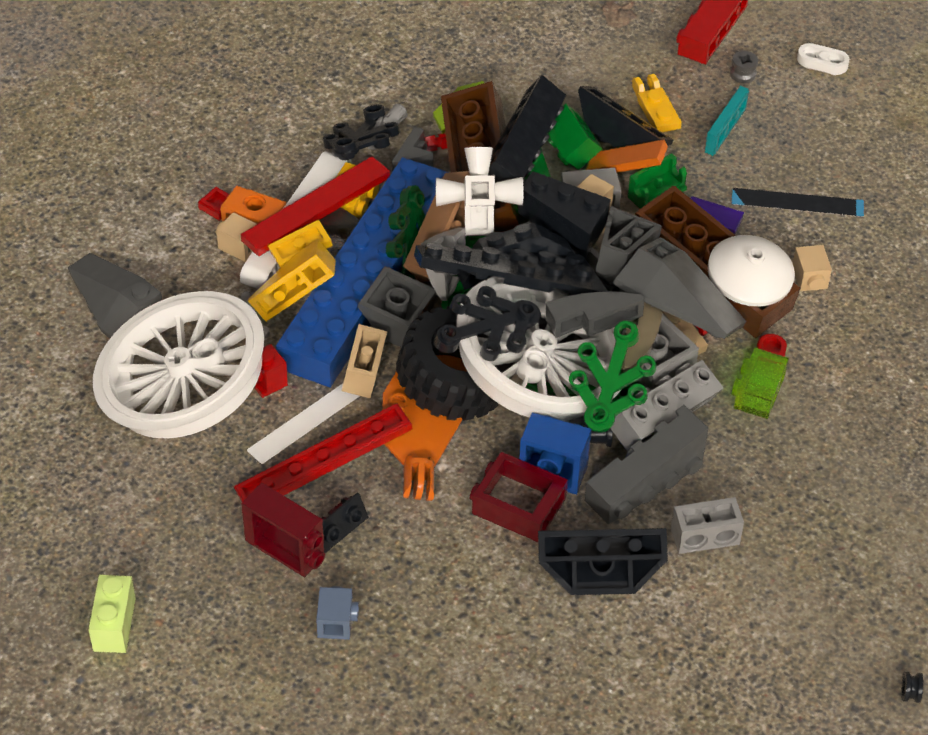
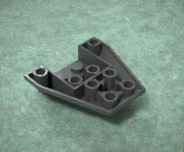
(679, 287)

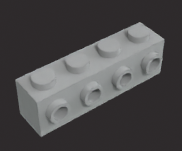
(690, 387)

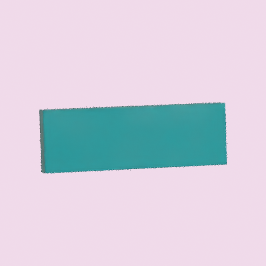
(726, 120)

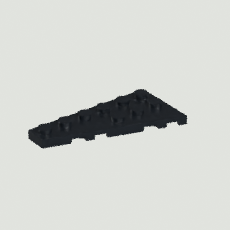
(518, 268)

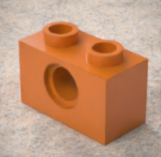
(250, 205)

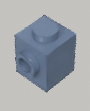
(336, 612)

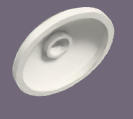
(751, 270)

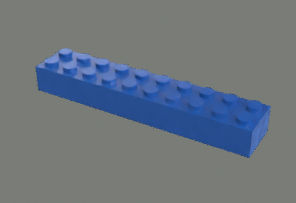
(327, 323)

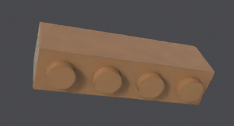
(437, 221)

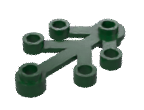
(411, 204)

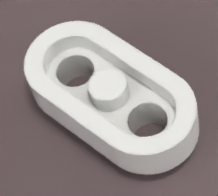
(823, 58)

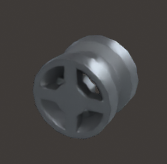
(744, 67)

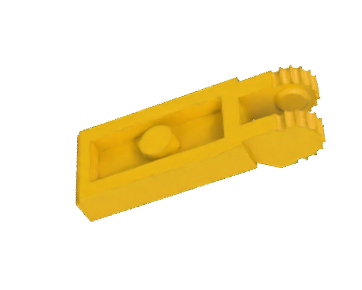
(656, 104)

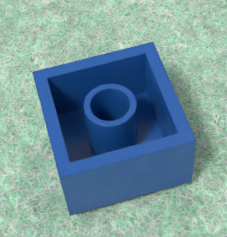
(557, 448)

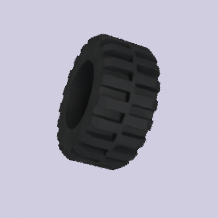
(433, 382)

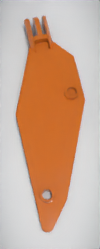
(426, 442)

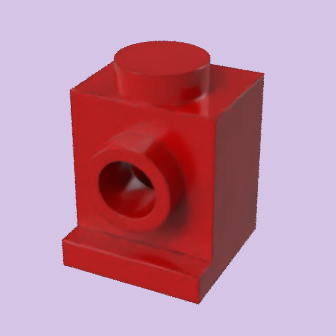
(273, 372)

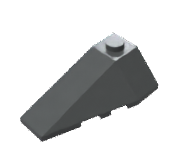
(111, 291)

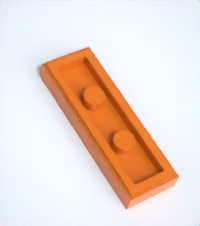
(630, 157)

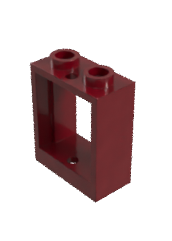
(511, 516)
(283, 530)

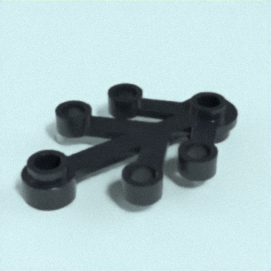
(363, 137)
(521, 313)

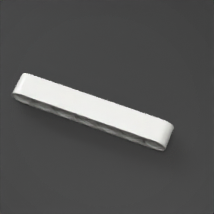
(260, 269)

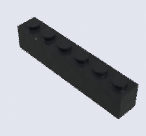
(527, 131)

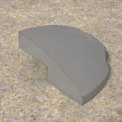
(442, 282)

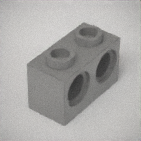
(707, 525)

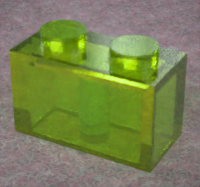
(760, 382)

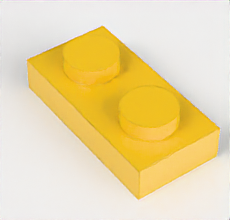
(288, 246)

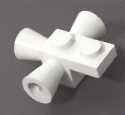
(479, 192)

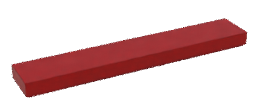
(316, 205)
(330, 453)

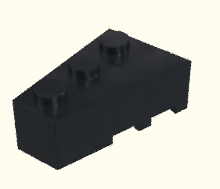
(565, 210)

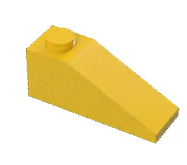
(294, 280)

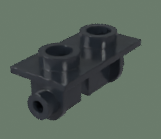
(343, 520)

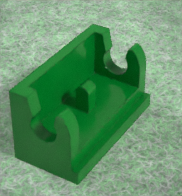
(655, 180)

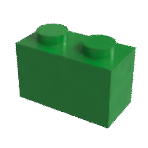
(573, 139)

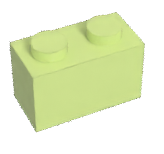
(112, 613)

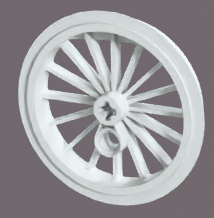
(538, 360)
(172, 374)

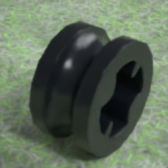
(912, 687)

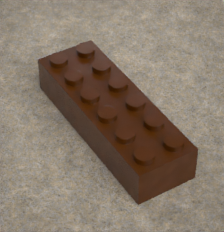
(476, 120)
(697, 234)

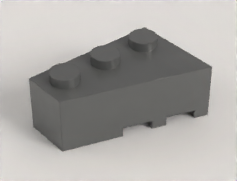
(621, 240)

